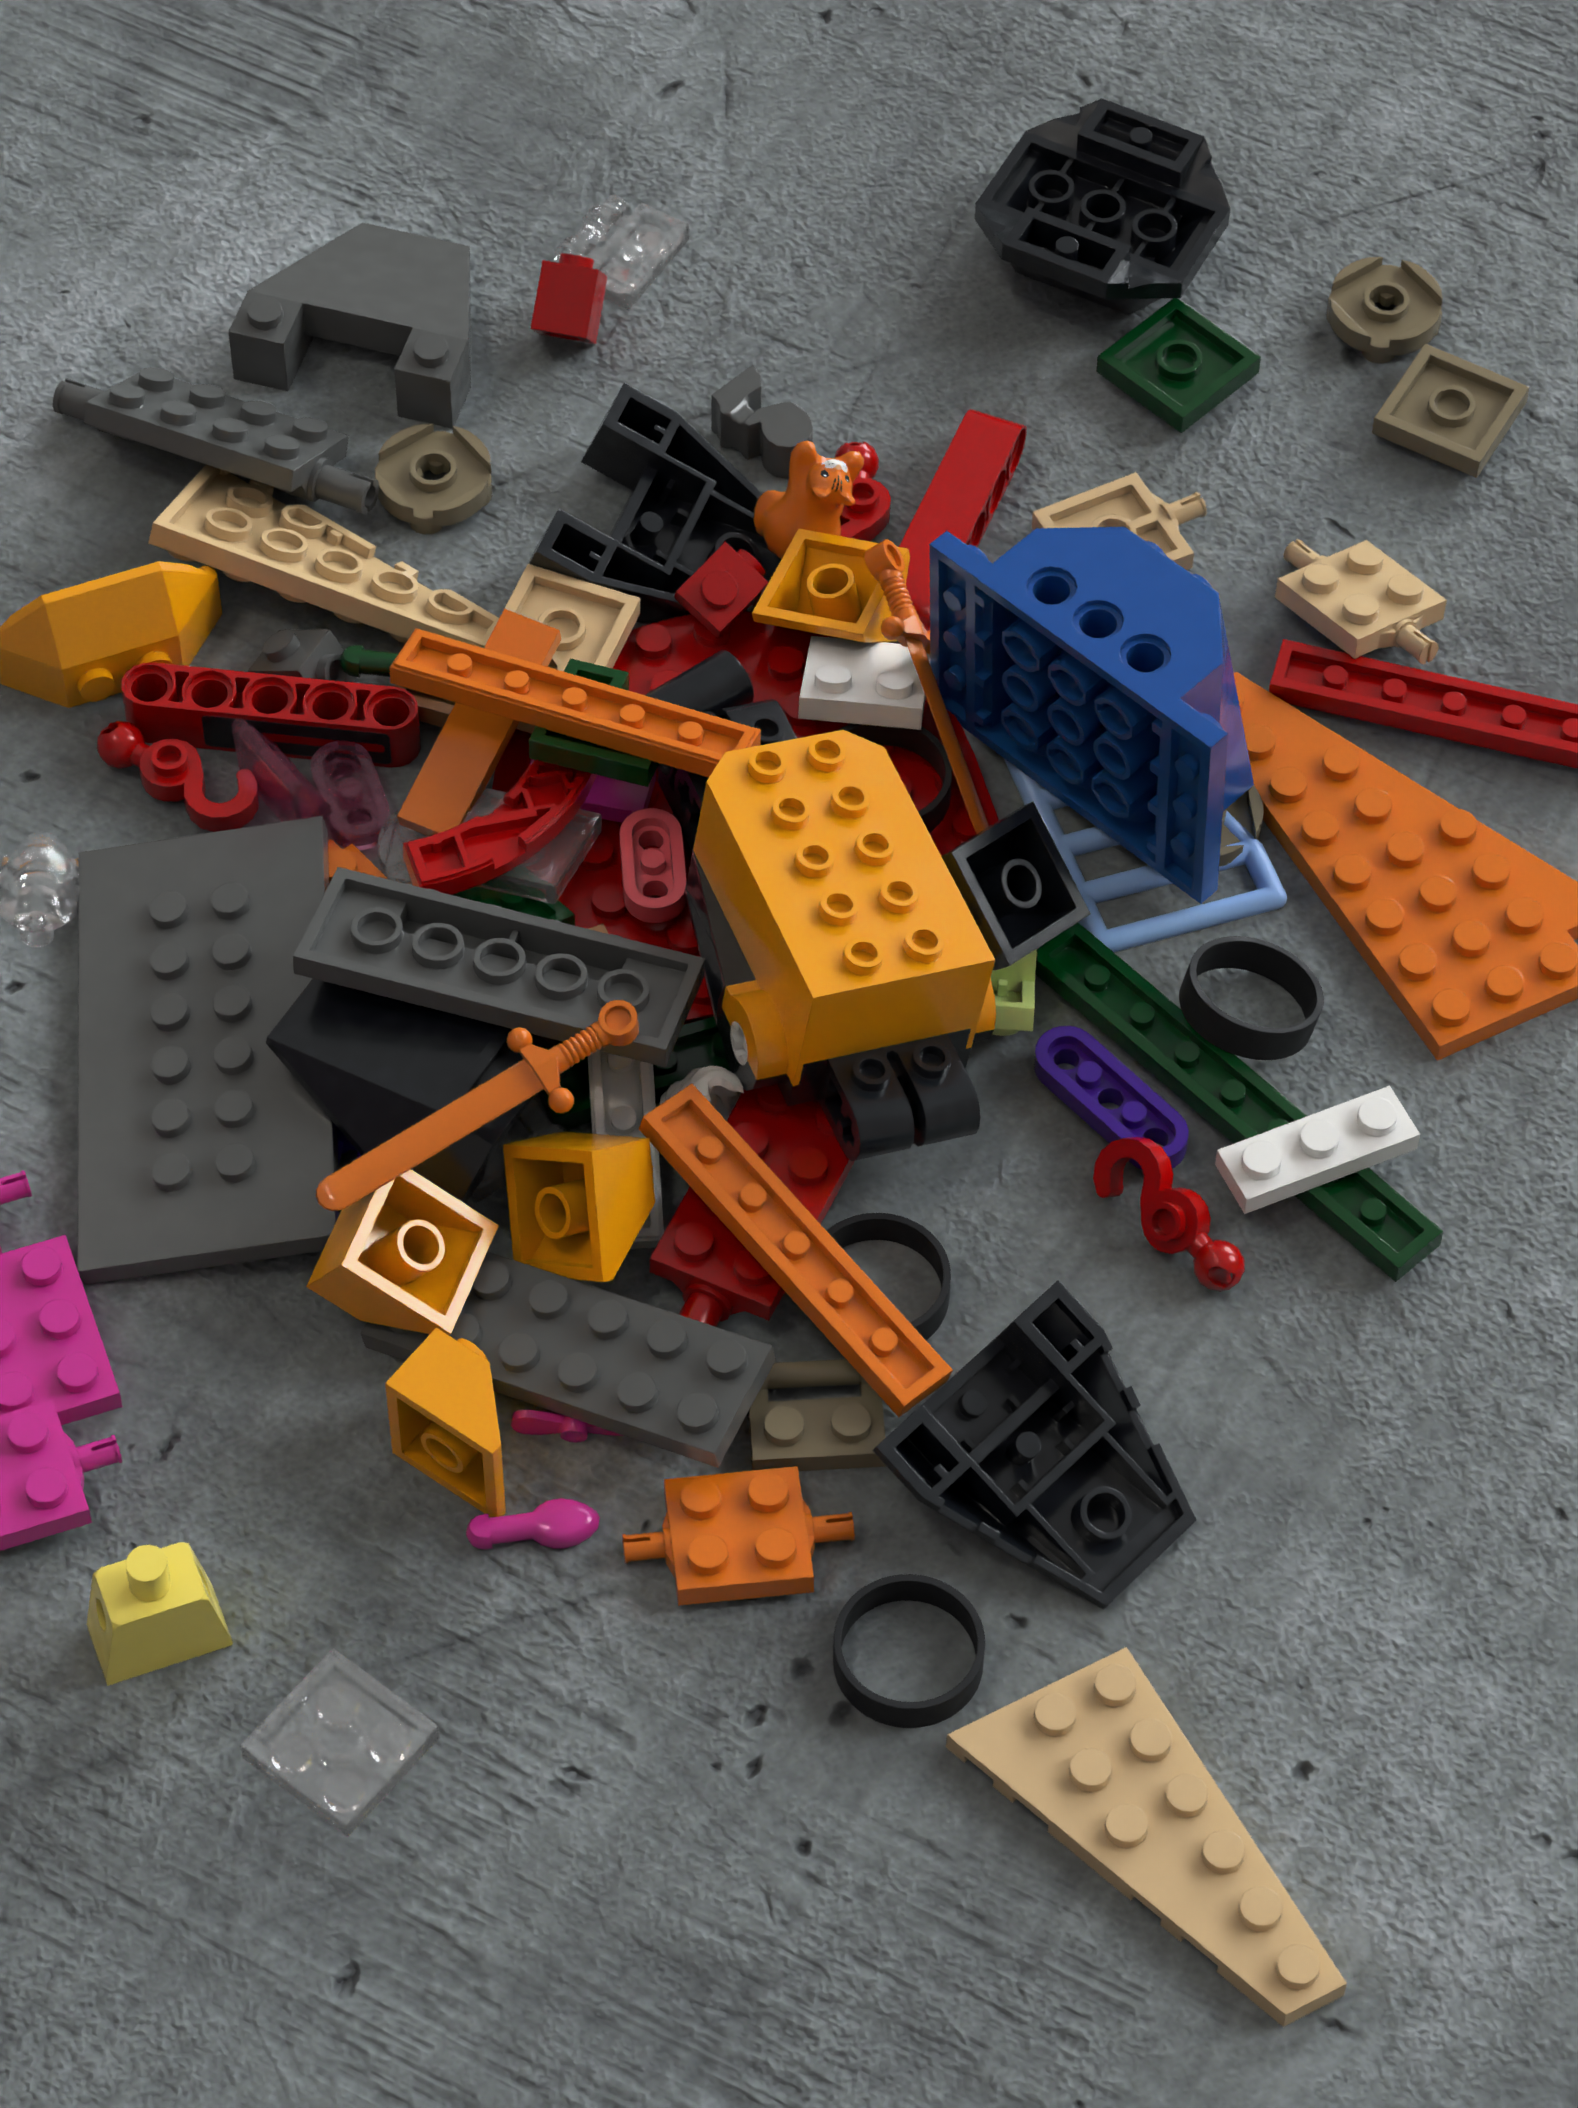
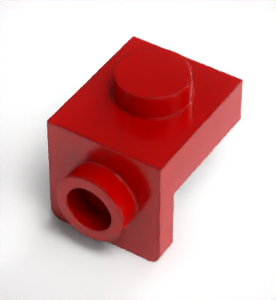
(723, 588)

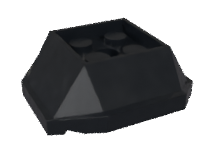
(1107, 206)

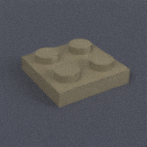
(1450, 410)

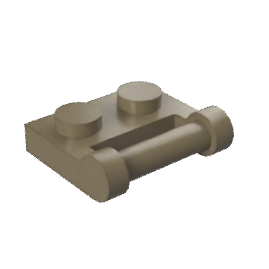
(816, 1431)

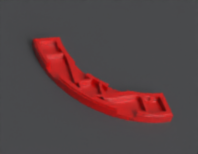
(496, 843)

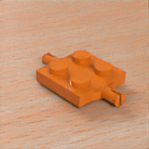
(738, 1536)

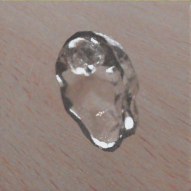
(39, 888)

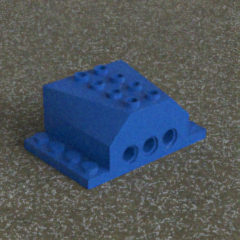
(1099, 683)

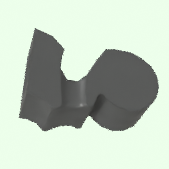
(757, 430)

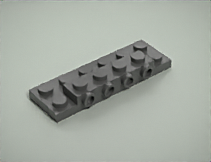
(494, 963)

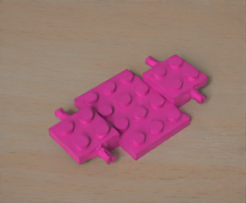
(49, 1377)

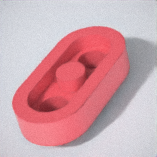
(652, 869)

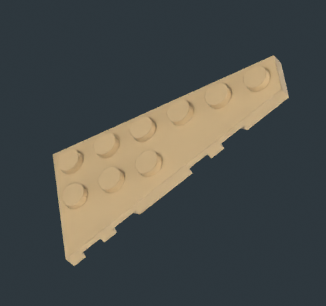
(307, 559)
(1145, 1814)

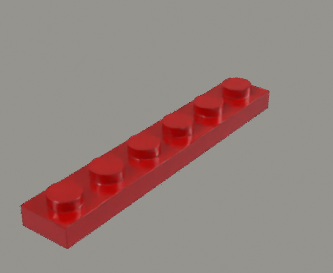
(1427, 703)

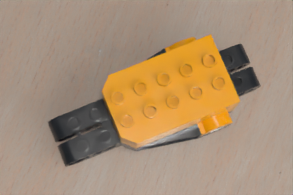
(833, 935)

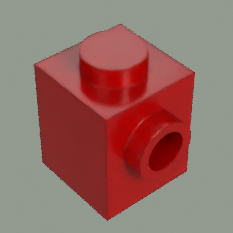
(569, 299)

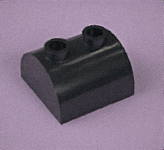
(1016, 885)

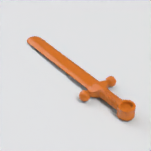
(886, 566)
(536, 1072)

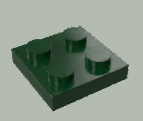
(1178, 364)

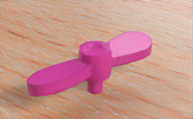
(543, 1423)

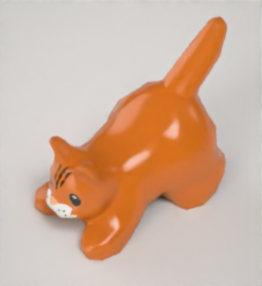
(812, 499)

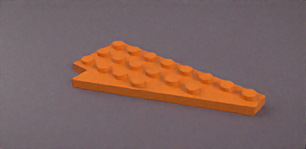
(1430, 897)

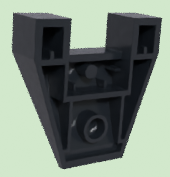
(675, 519)

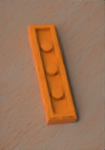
(472, 738)

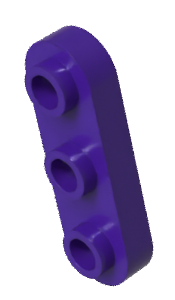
(1105, 1079)

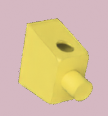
(153, 1612)

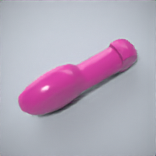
(551, 1524)

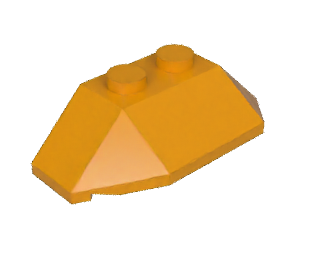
(87, 636)

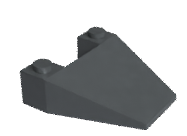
(373, 293)

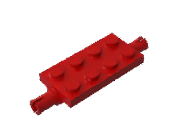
(704, 1255)

